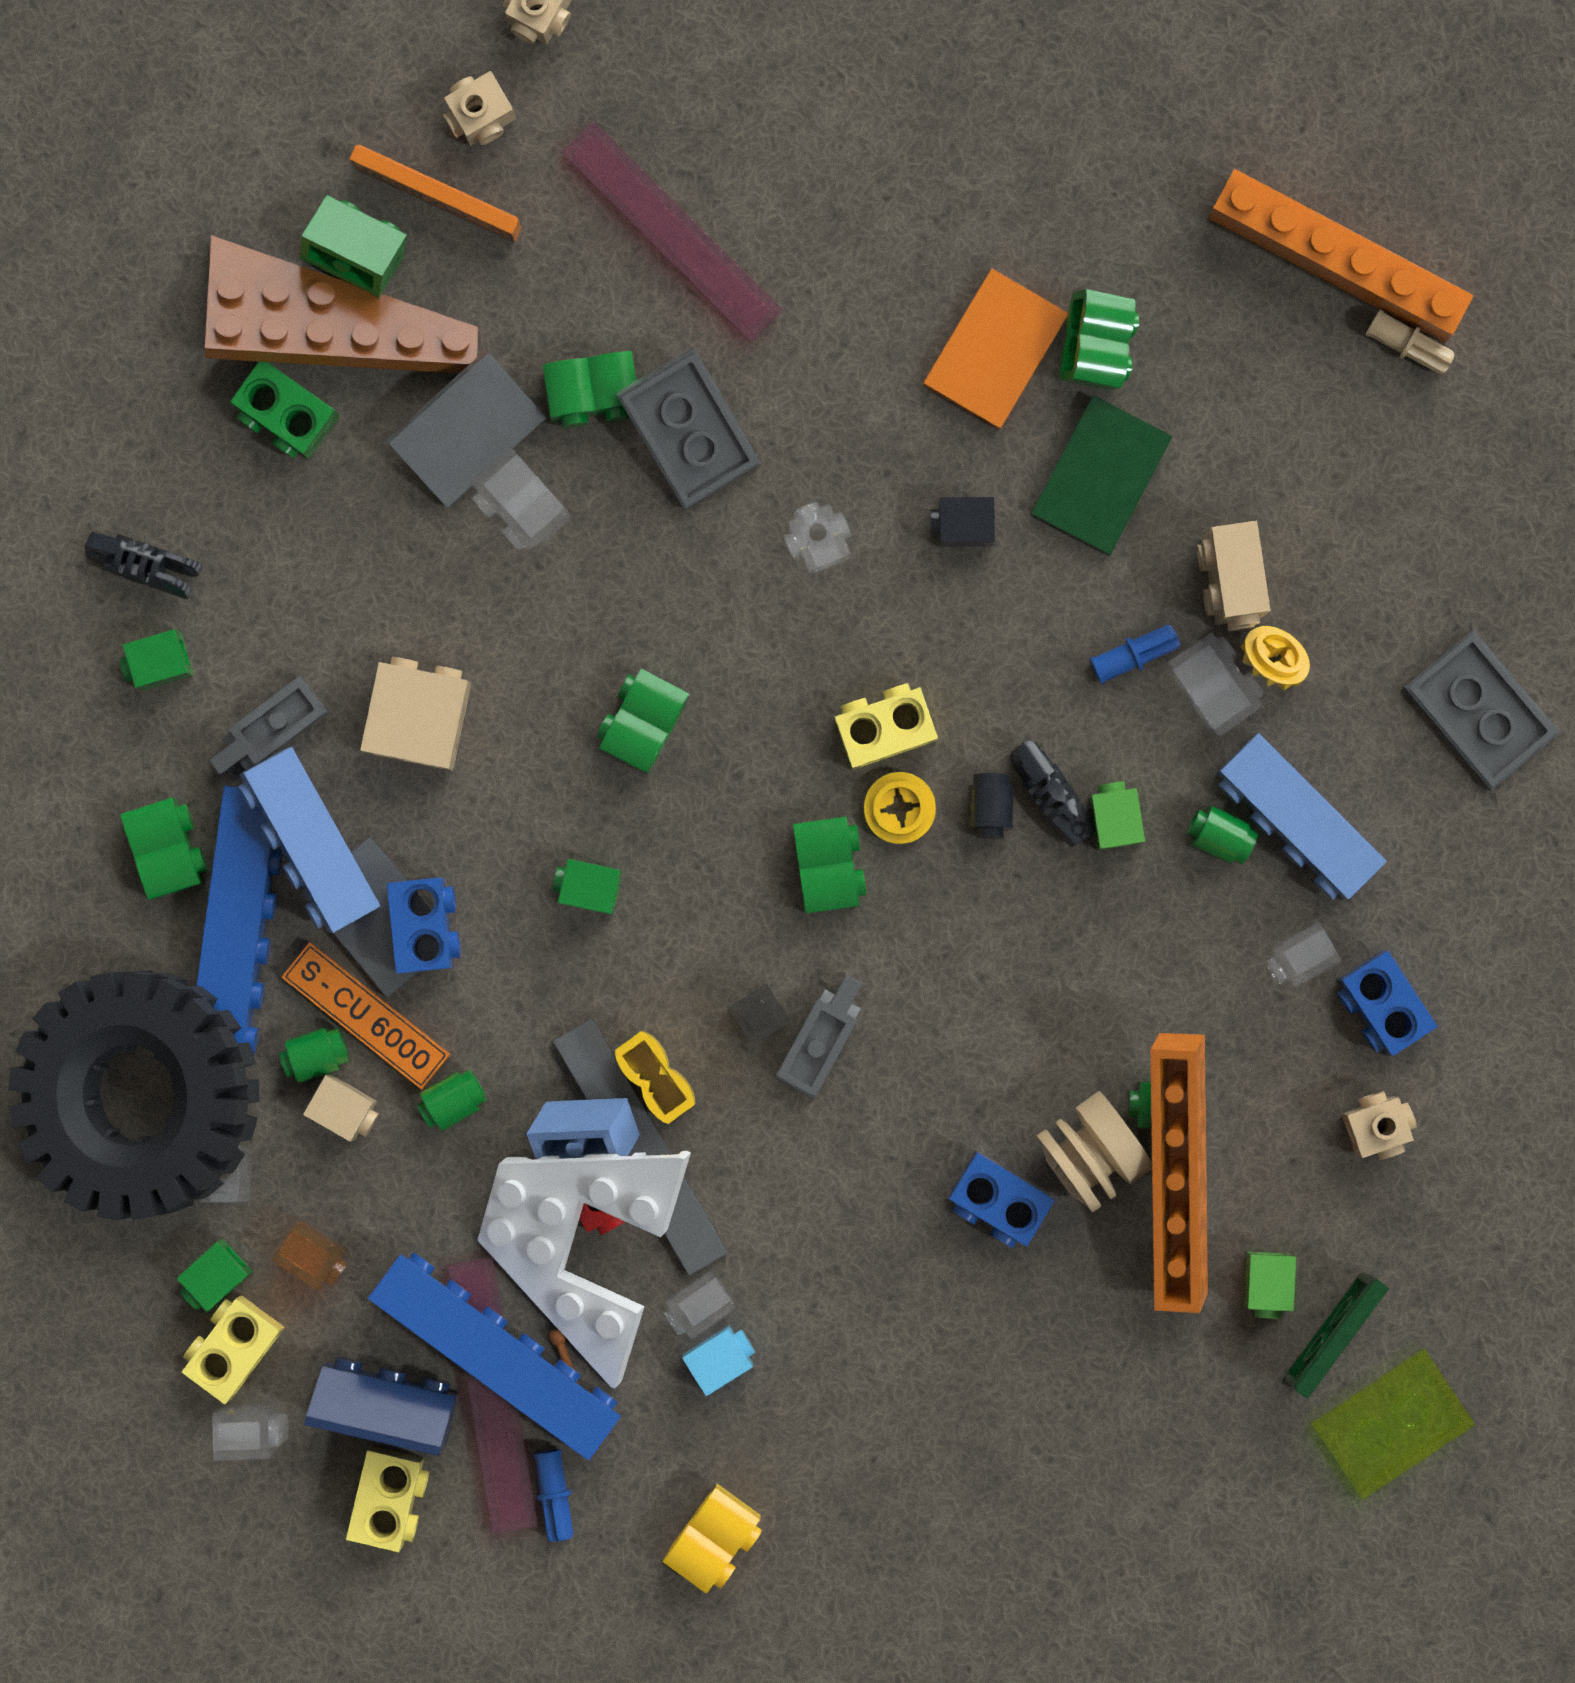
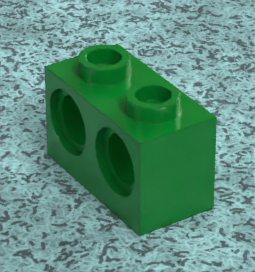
(289, 403)

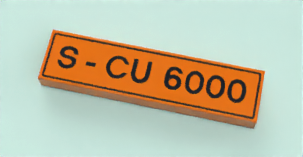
(435, 192)
(366, 1015)

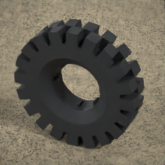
(65, 1104)

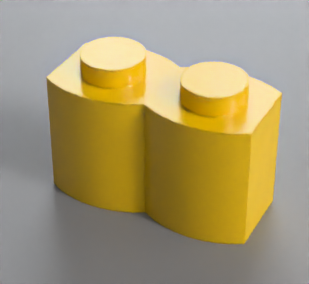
(647, 1066)
(712, 1539)

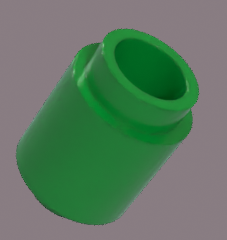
(1222, 835)
(314, 1054)
(451, 1100)

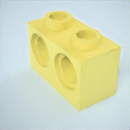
(889, 738)
(239, 1354)
(376, 1496)

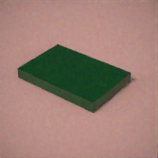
(1101, 475)
(1335, 1334)

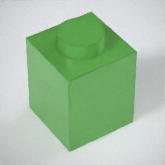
(1116, 816)
(1269, 1283)

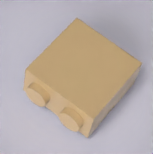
(1235, 575)
(416, 714)

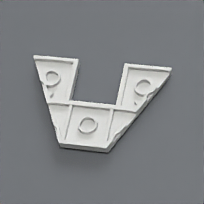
(534, 1224)

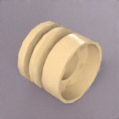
(1095, 1151)

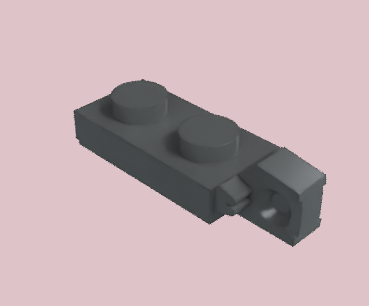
(269, 727)
(821, 1039)

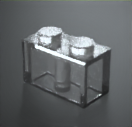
(520, 501)
(1215, 684)
(248, 1431)

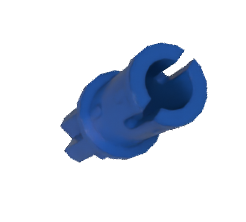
(1135, 653)
(553, 1495)

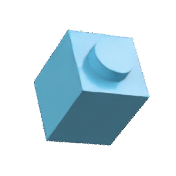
(719, 1359)

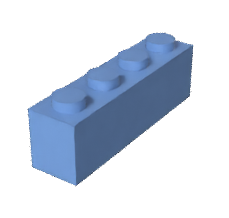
(1300, 817)
(309, 841)

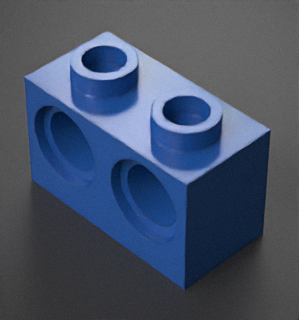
(409, 927)
(1395, 996)
(1005, 1190)

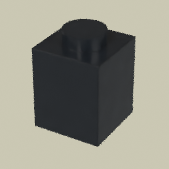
(964, 522)

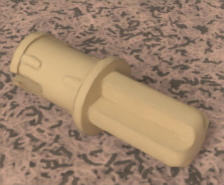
(1410, 343)

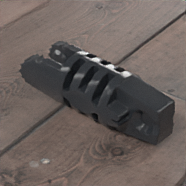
(142, 563)
(1052, 793)

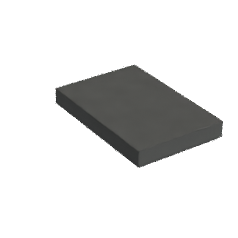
(466, 428)
(688, 428)
(1481, 710)
(371, 935)

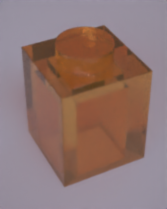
(311, 1256)

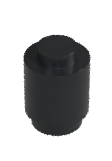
(990, 805)

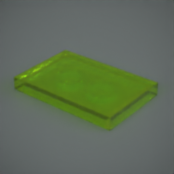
(1392, 1423)

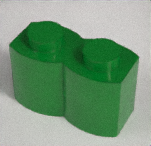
(1098, 340)
(588, 387)
(643, 720)
(163, 848)
(827, 864)

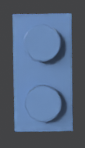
(583, 1128)

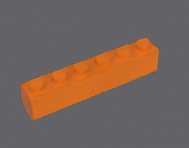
(1340, 256)
(1179, 1172)

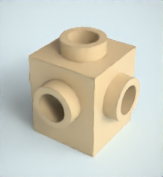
(537, 24)
(473, 94)
(1363, 1122)

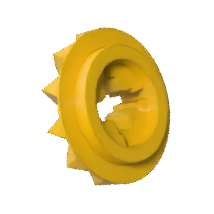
(1270, 642)
(882, 795)

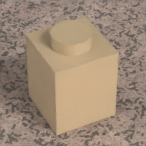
(342, 1109)

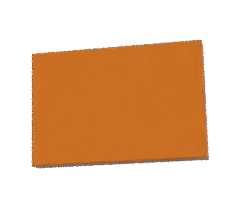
(995, 349)

